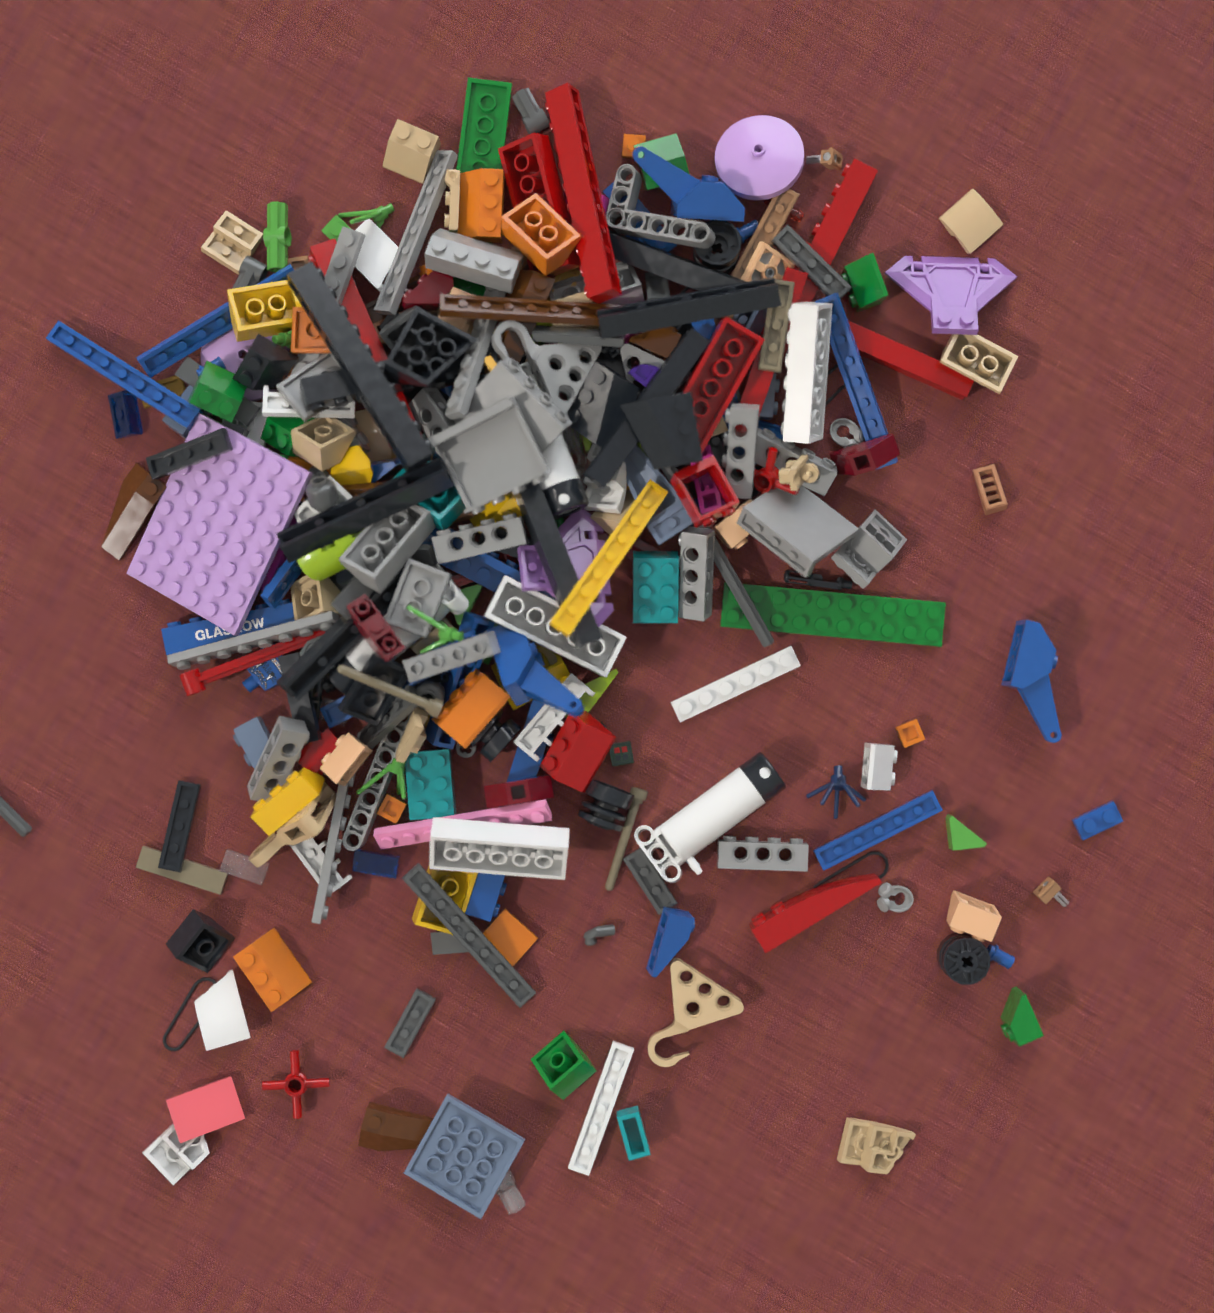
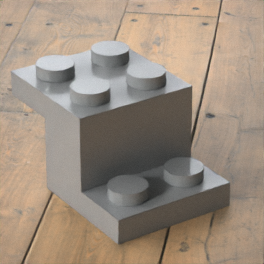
(871, 549)

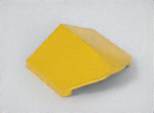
(353, 468)

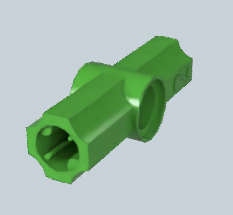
(277, 236)

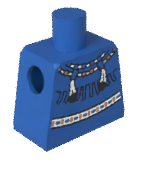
(264, 675)

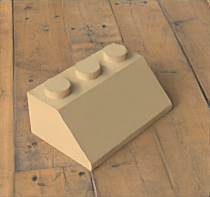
(979, 360)

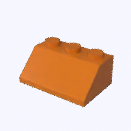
(481, 204)
(539, 233)
(471, 708)
(272, 969)

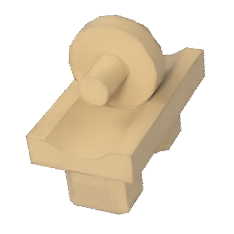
(798, 472)

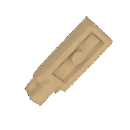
(452, 180)

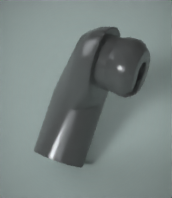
(599, 931)

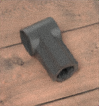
(532, 116)
(250, 272)

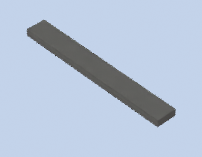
(468, 935)

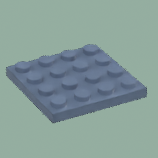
(464, 1156)

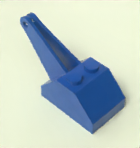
(691, 196)
(1028, 671)
(525, 676)

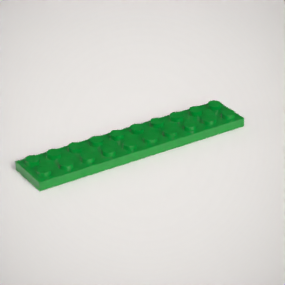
(481, 136)
(839, 615)

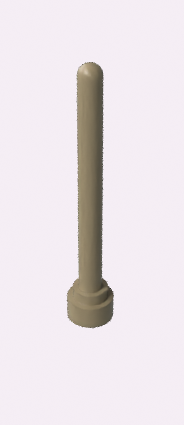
(432, 706)
(640, 795)

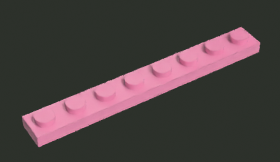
(420, 831)

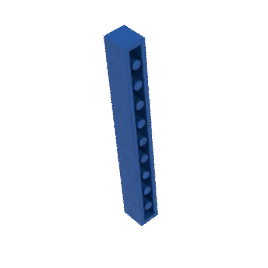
(489, 886)

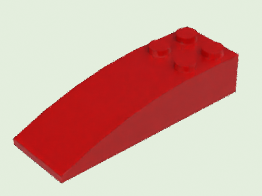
(807, 908)

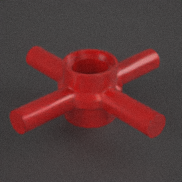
(768, 476)
(301, 1077)

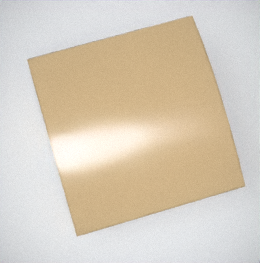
(971, 221)
(231, 241)

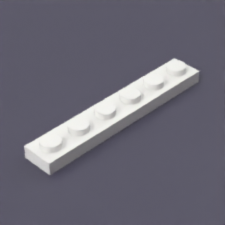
(735, 684)
(600, 1108)

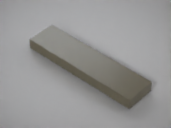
(776, 330)
(192, 872)

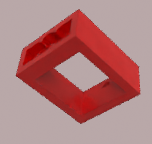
(695, 471)

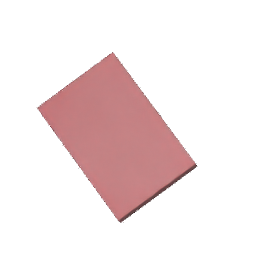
(205, 1109)

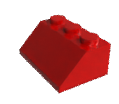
(578, 751)

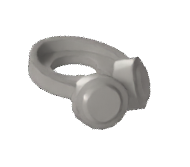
(854, 430)
(886, 891)

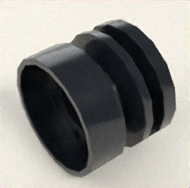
(726, 240)
(496, 736)
(605, 805)
(956, 947)

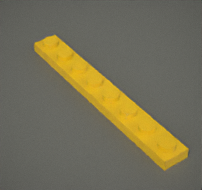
(608, 558)

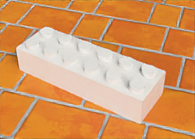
(806, 372)
(530, 615)
(498, 848)

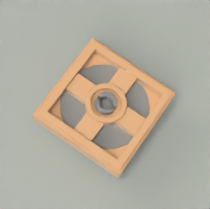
(766, 264)

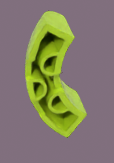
(325, 561)

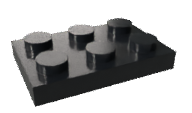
(369, 702)

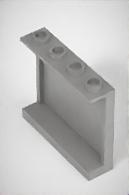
(537, 407)
(491, 455)
(796, 527)

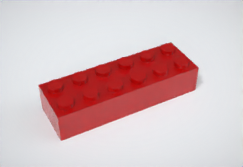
(532, 170)
(720, 374)

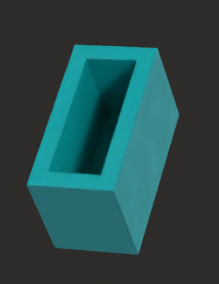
(633, 1133)

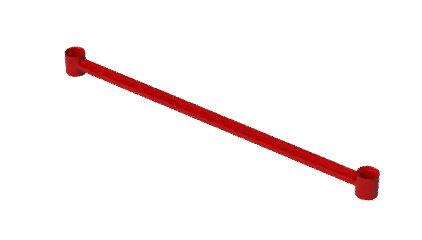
(195, 681)

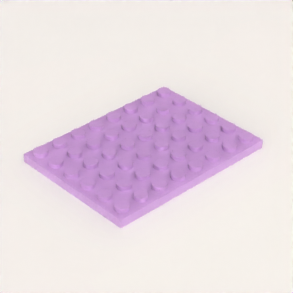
(219, 528)

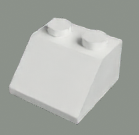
(878, 766)

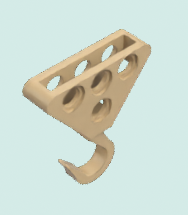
(299, 828)
(707, 1012)

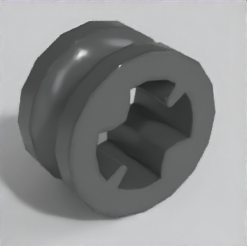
(465, 754)

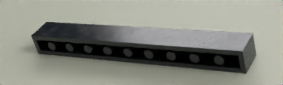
(359, 367)
(335, 389)

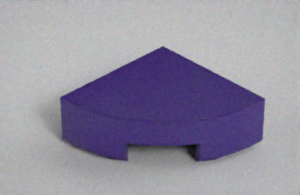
(643, 373)

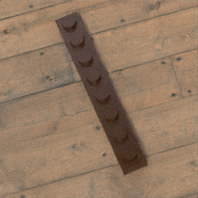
(520, 309)

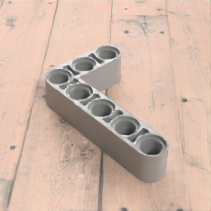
(650, 221)

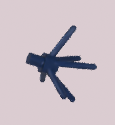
(837, 783)

